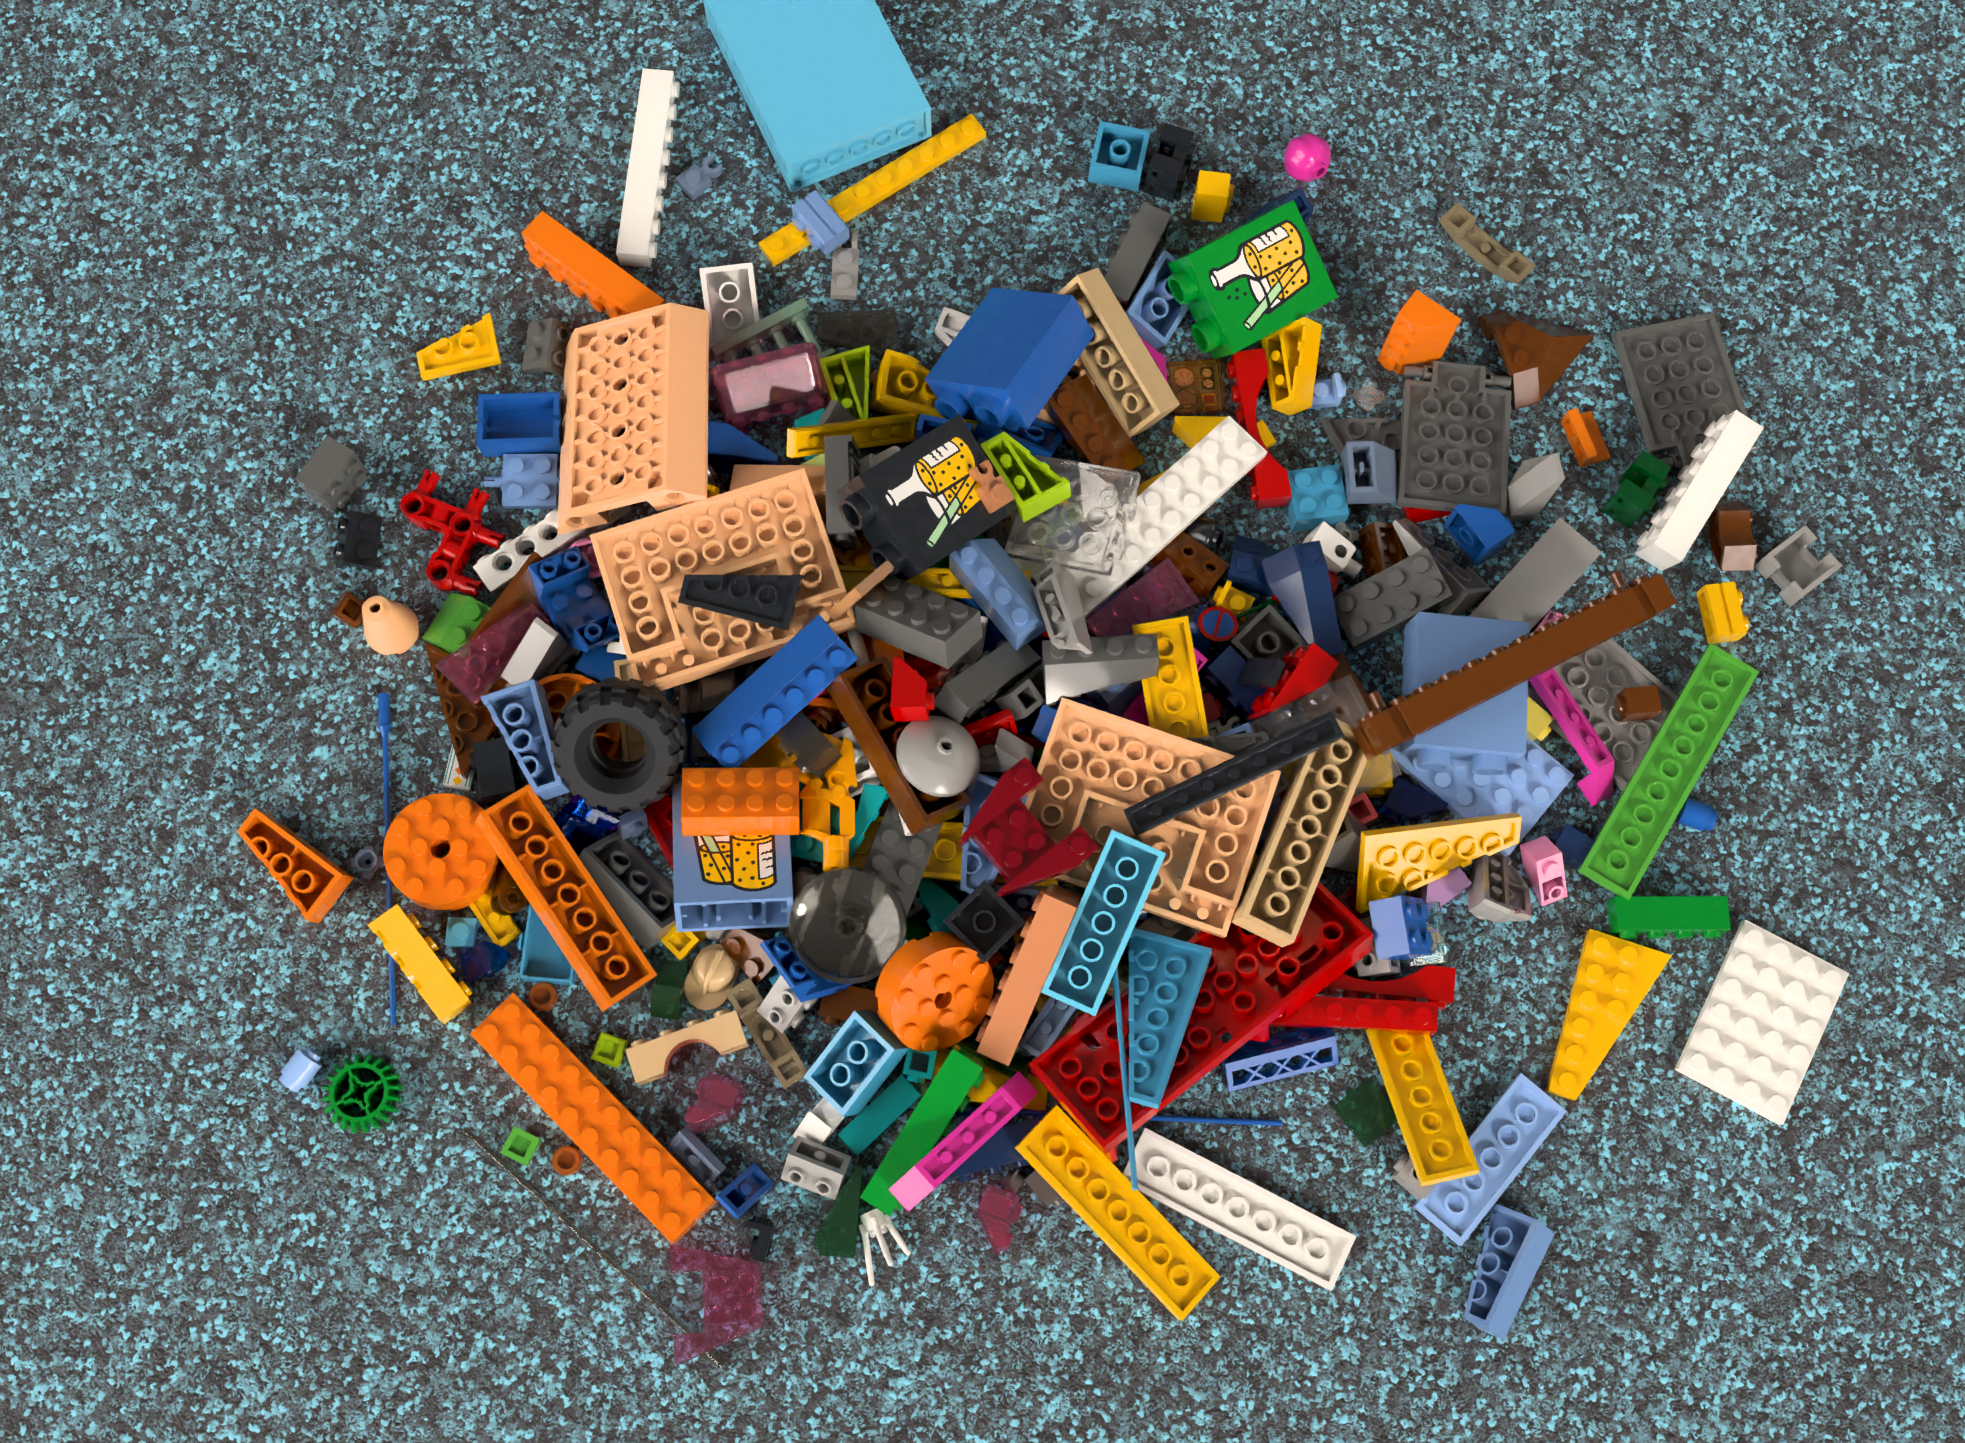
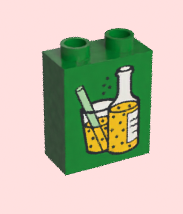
(1251, 281)

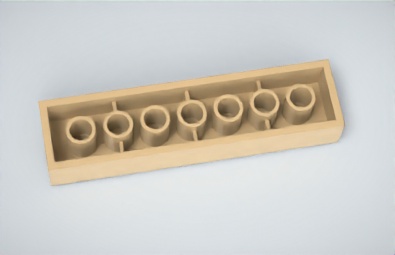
(1300, 840)

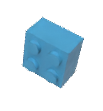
(1118, 156)
(1316, 498)

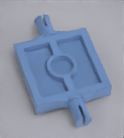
(528, 481)

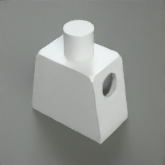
(1336, 550)

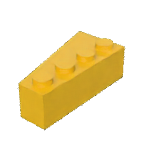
(421, 964)

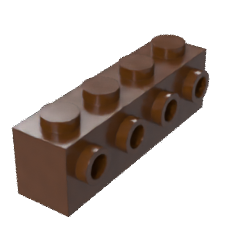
(1195, 563)

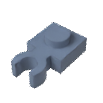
(697, 180)

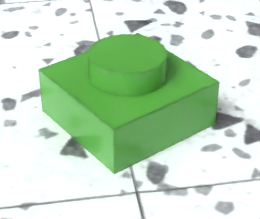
(521, 1146)

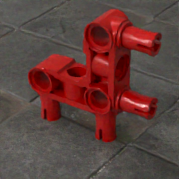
(455, 545)

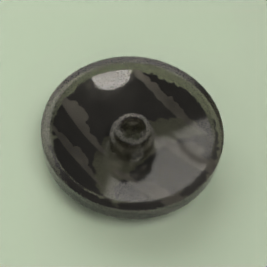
(847, 924)

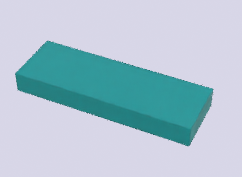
(879, 1115)

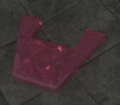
(729, 1300)

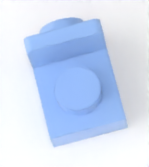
(1328, 392)

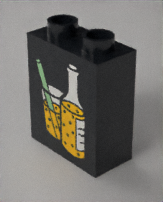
(921, 501)

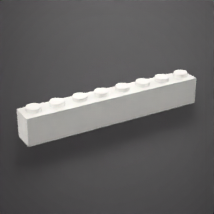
(646, 168)

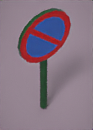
(1221, 624)

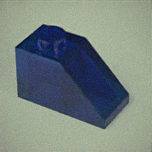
(1410, 803)

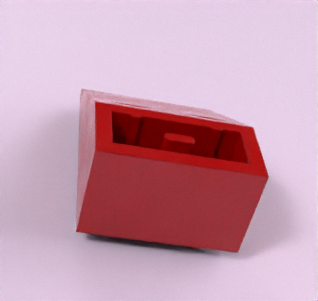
(1304, 672)

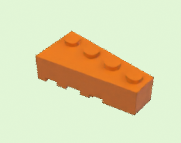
(301, 870)

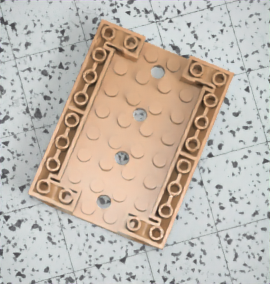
(660, 407)

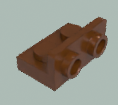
(1380, 547)

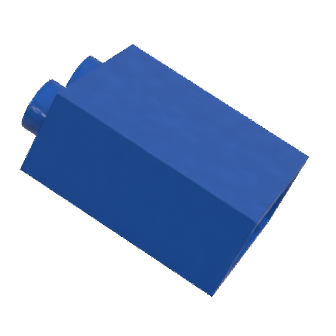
(1009, 357)

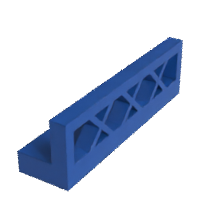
(1279, 1050)

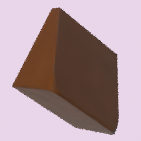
(348, 609)

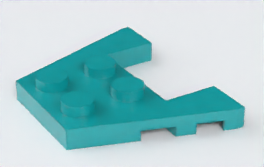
(812, 849)

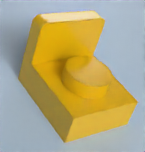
(1232, 599)

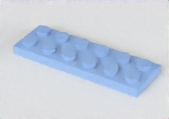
(1501, 1148)

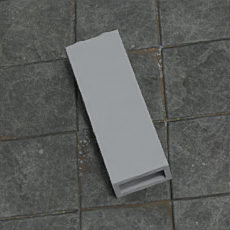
(1540, 577)

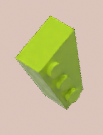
(1028, 479)

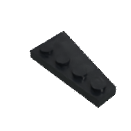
(748, 597)

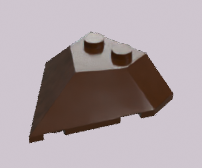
(1532, 352)

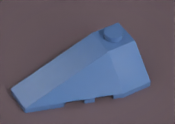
(974, 863)

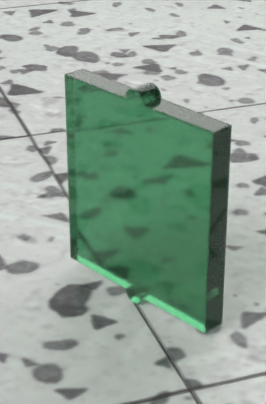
(1366, 1112)

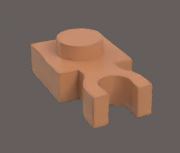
(992, 490)

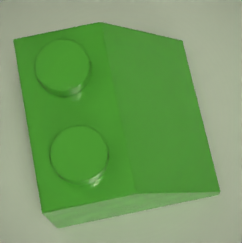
(455, 622)

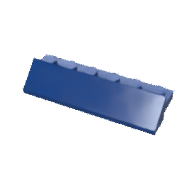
(774, 693)

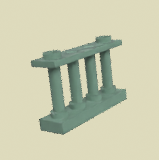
(772, 326)

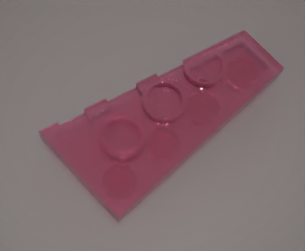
(1144, 601)
(485, 657)

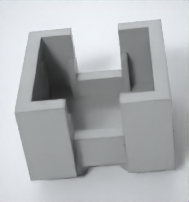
(1795, 567)

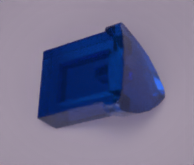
(483, 961)

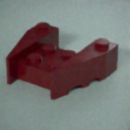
(1016, 839)

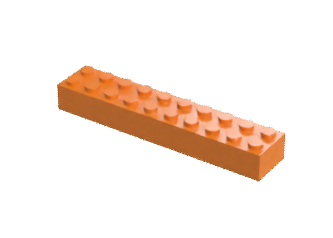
(594, 1118)

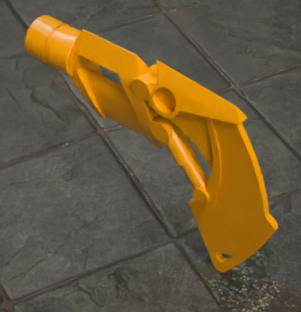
(818, 798)

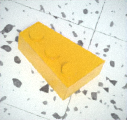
(1292, 365)

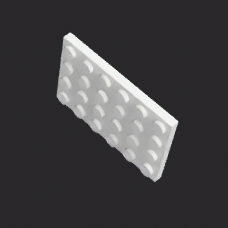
(1762, 1022)

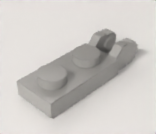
(845, 270)

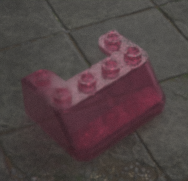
(770, 385)

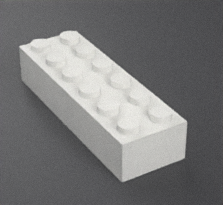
(1698, 490)

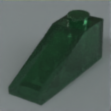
(840, 1226)

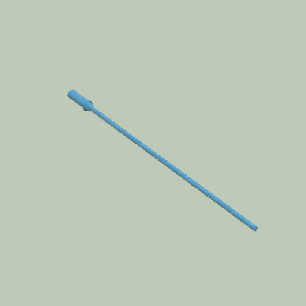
(1125, 1081)

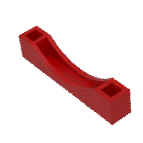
(1268, 478)
(1425, 985)
(1368, 1014)

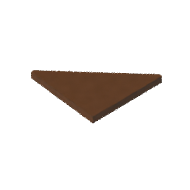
(465, 720)

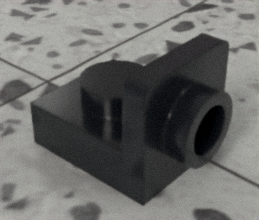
(761, 1244)

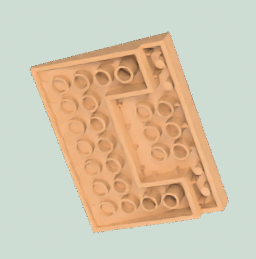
(745, 531)
(1108, 763)

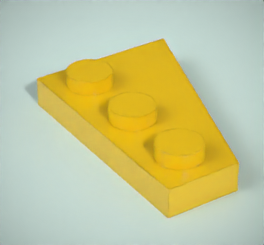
(465, 351)

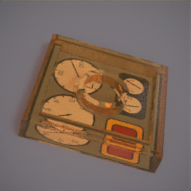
(1196, 385)

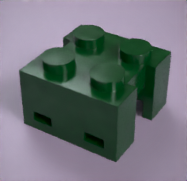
(1638, 490)

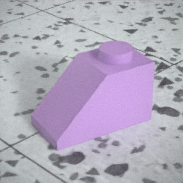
(1446, 887)

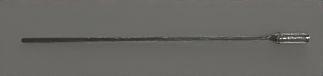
(713, 1355)

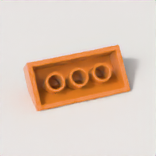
(1418, 334)

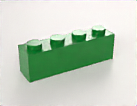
(1668, 916)

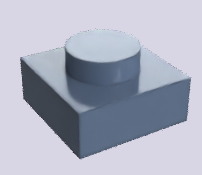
(632, 824)

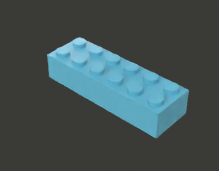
(1103, 922)

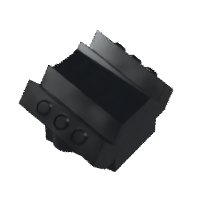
(702, 695)

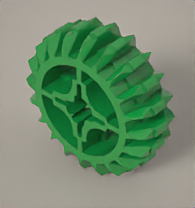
(351, 1098)

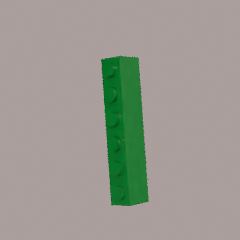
(926, 1125)

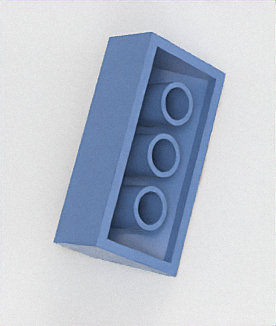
(999, 589)

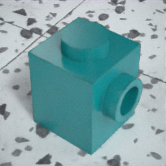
(919, 1065)

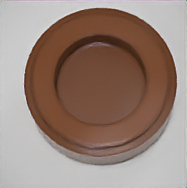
(543, 996)
(567, 1160)

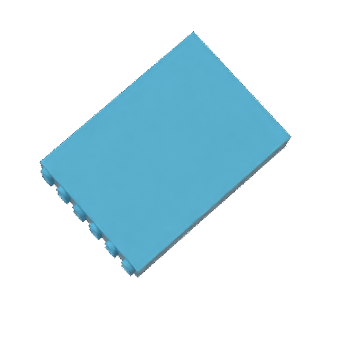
(820, 82)

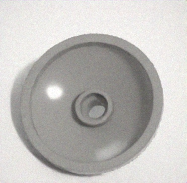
(929, 764)

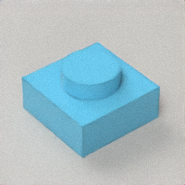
(461, 932)

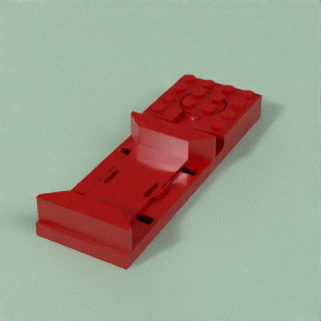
(1241, 993)

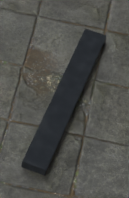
(1233, 773)

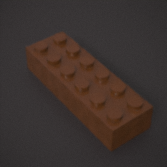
(864, 702)

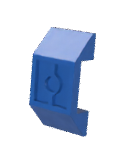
(573, 601)
(797, 975)

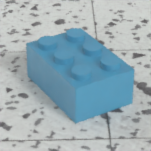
(856, 1062)

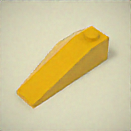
(902, 388)

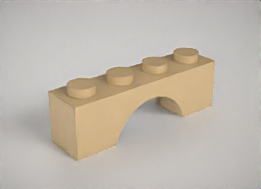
(651, 1058)

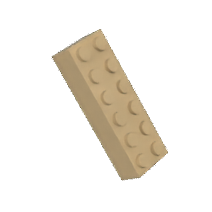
(1119, 357)

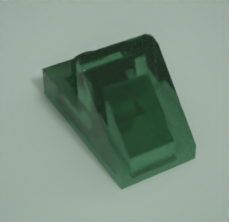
(668, 989)

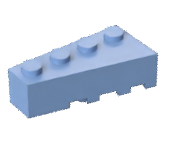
(528, 727)

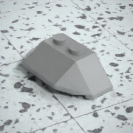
(1498, 890)

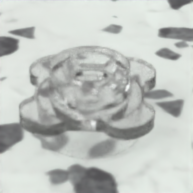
(1362, 399)

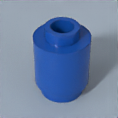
(1697, 815)

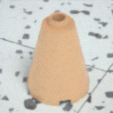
(389, 625)

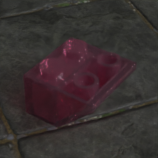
(716, 1104)
(995, 1215)

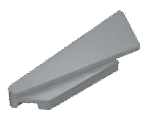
(1062, 608)

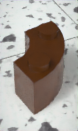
(1732, 536)

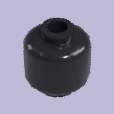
(1206, 532)

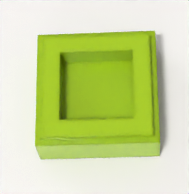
(609, 1050)

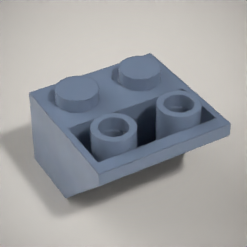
(1369, 473)

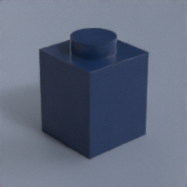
(1572, 844)

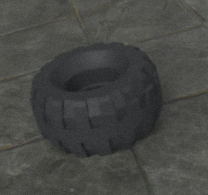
(610, 781)

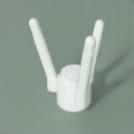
(875, 1224)

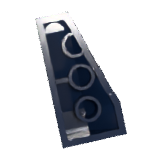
(1245, 565)

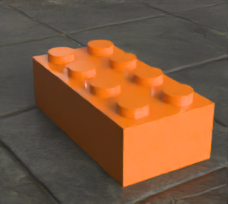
(740, 801)

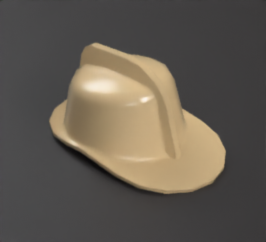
(710, 977)

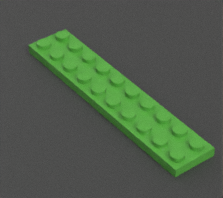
(1668, 771)

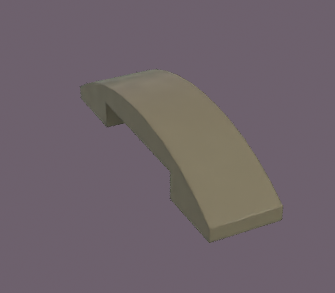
(1483, 248)
(770, 1041)

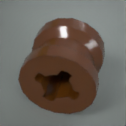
(822, 719)

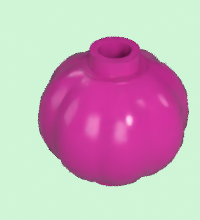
(1307, 157)

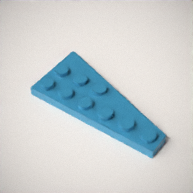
(1162, 994)

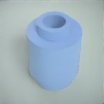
(300, 1069)

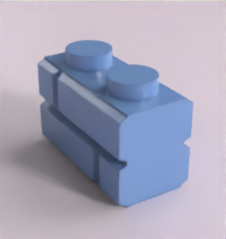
(820, 223)

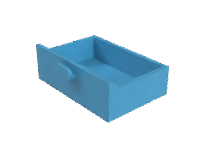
(541, 955)

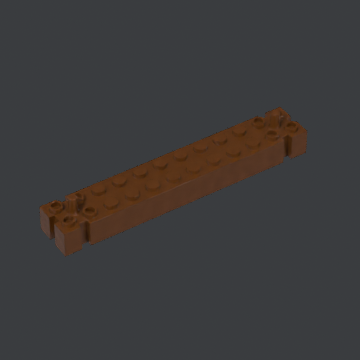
(1511, 665)

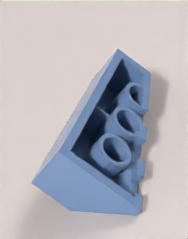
(1506, 1269)

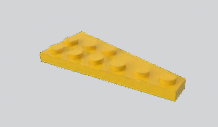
(1422, 853)
(1604, 996)

